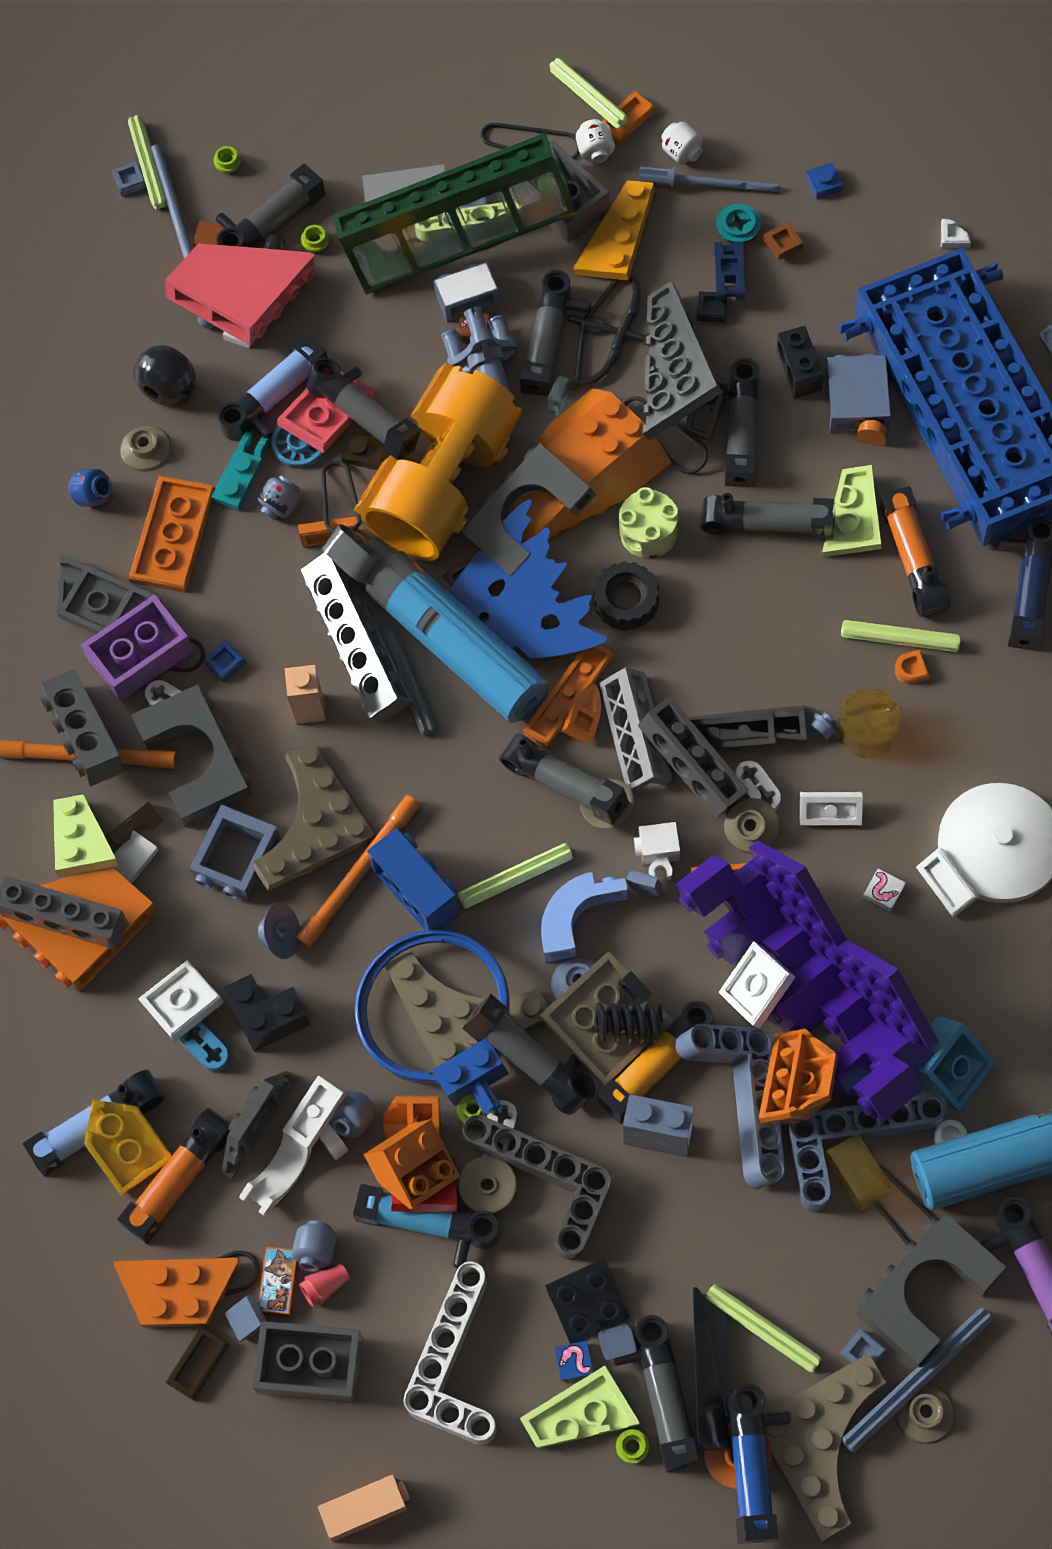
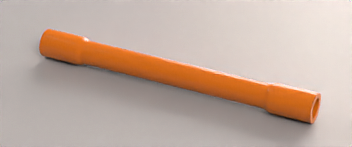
(148, 758)
(318, 922)

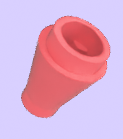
(323, 1284)

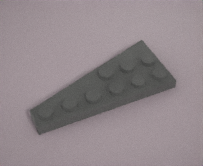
(677, 366)

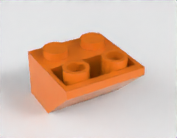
(413, 1163)

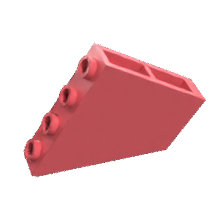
(239, 286)

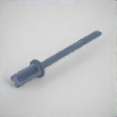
(667, 177)

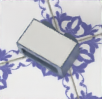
(466, 290)

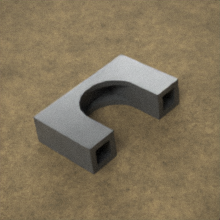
(537, 473)
(191, 715)
(944, 1246)

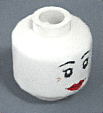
(595, 141)
(682, 142)

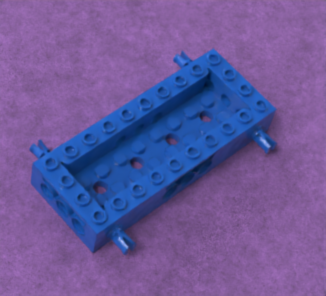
(946, 399)

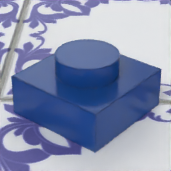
(824, 180)

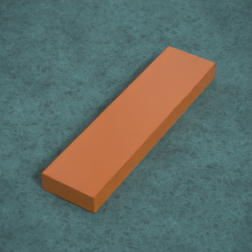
(581, 673)

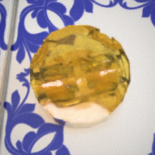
(869, 723)

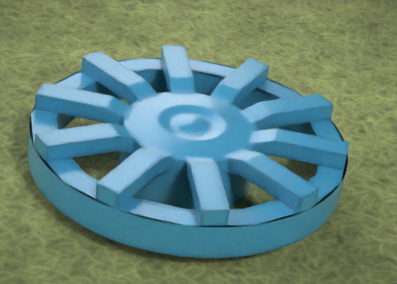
(294, 445)

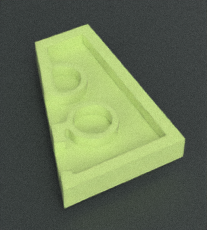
(856, 514)
(79, 839)
(580, 1412)

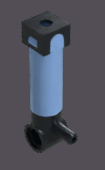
(269, 391)
(69, 1137)

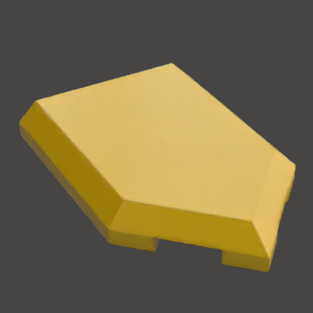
(123, 1144)

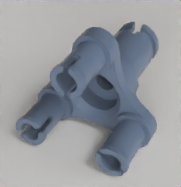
(486, 350)

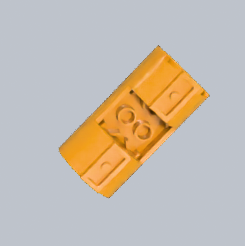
(416, 503)

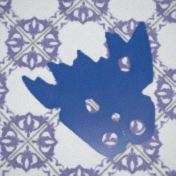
(526, 597)

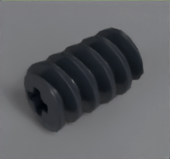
(628, 1021)

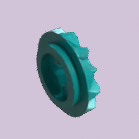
(745, 215)

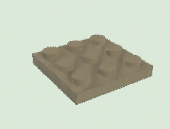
(573, 1019)

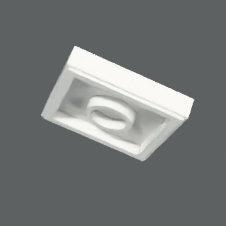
(756, 984)
(181, 1000)

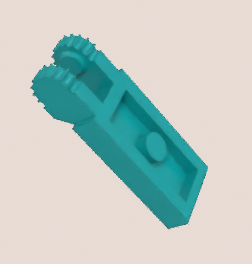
(240, 473)

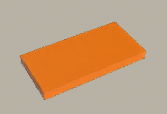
(172, 534)

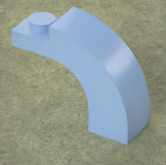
(567, 906)

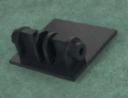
(587, 1301)

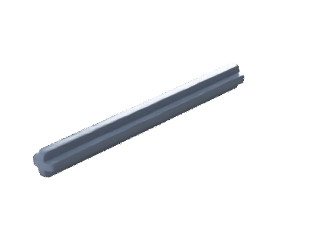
(917, 1380)

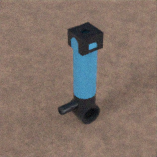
(374, 1207)

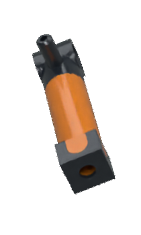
(900, 513)
(206, 1137)

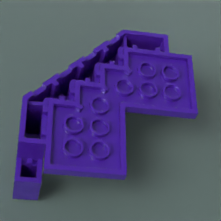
(834, 980)

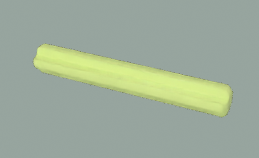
(588, 93)
(147, 162)
(900, 636)
(515, 875)
(763, 1328)

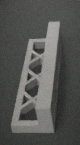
(637, 701)

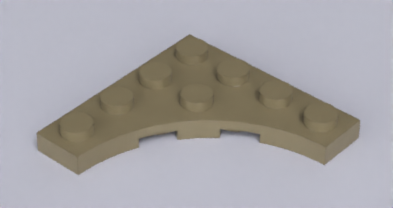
(324, 823)
(442, 1012)
(812, 1441)

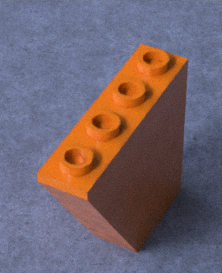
(78, 959)

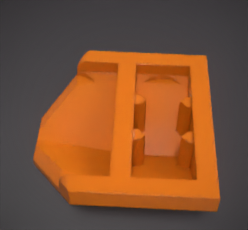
(410, 1110)

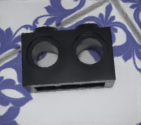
(799, 362)

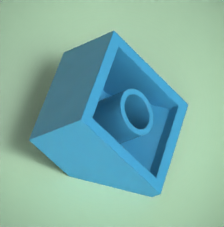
(957, 1065)

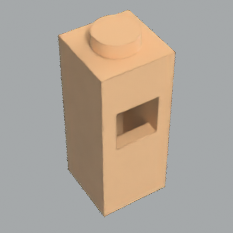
(305, 694)
(364, 1507)

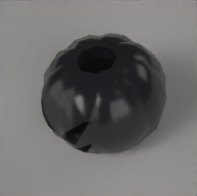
(164, 375)

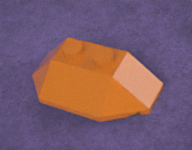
(797, 1078)

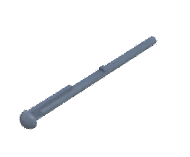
(175, 211)

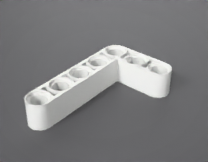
(446, 1358)

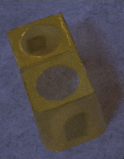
(858, 1172)

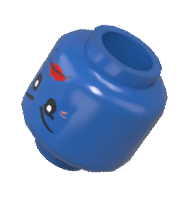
(90, 487)

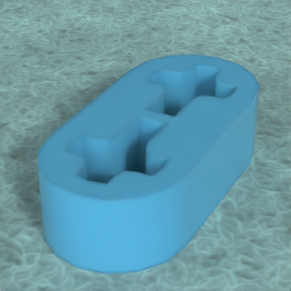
(199, 1051)

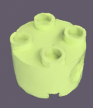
(648, 523)

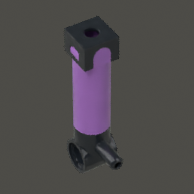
(1028, 1248)

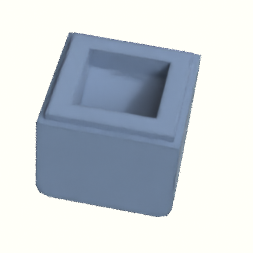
(616, 1341)

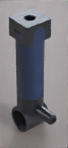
(1032, 583)

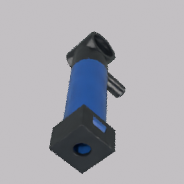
(755, 1519)

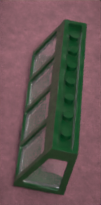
(455, 214)

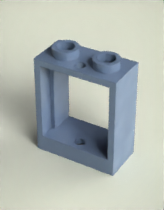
(245, 825)

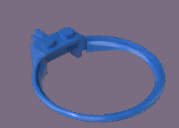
(468, 1071)

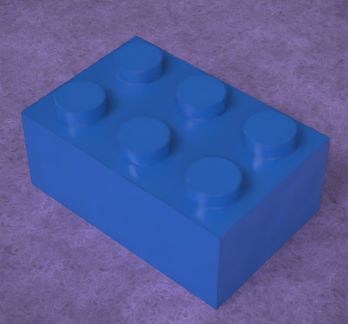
(414, 881)

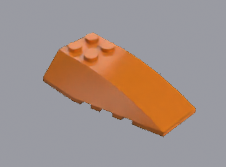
(605, 449)

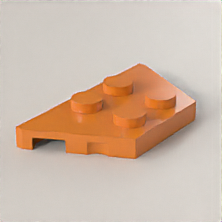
(176, 1289)

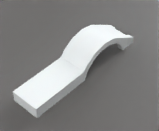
(296, 1145)

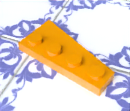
(617, 238)

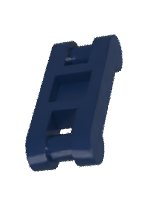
(729, 269)

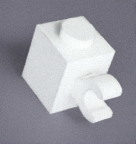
(658, 846)

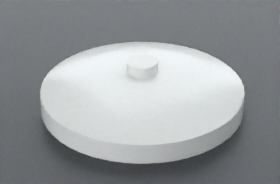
(1000, 841)

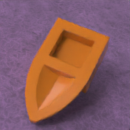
(584, 715)

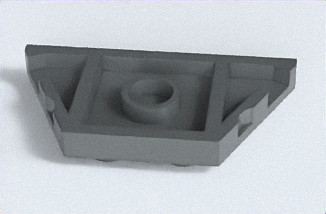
(93, 597)
(250, 1125)

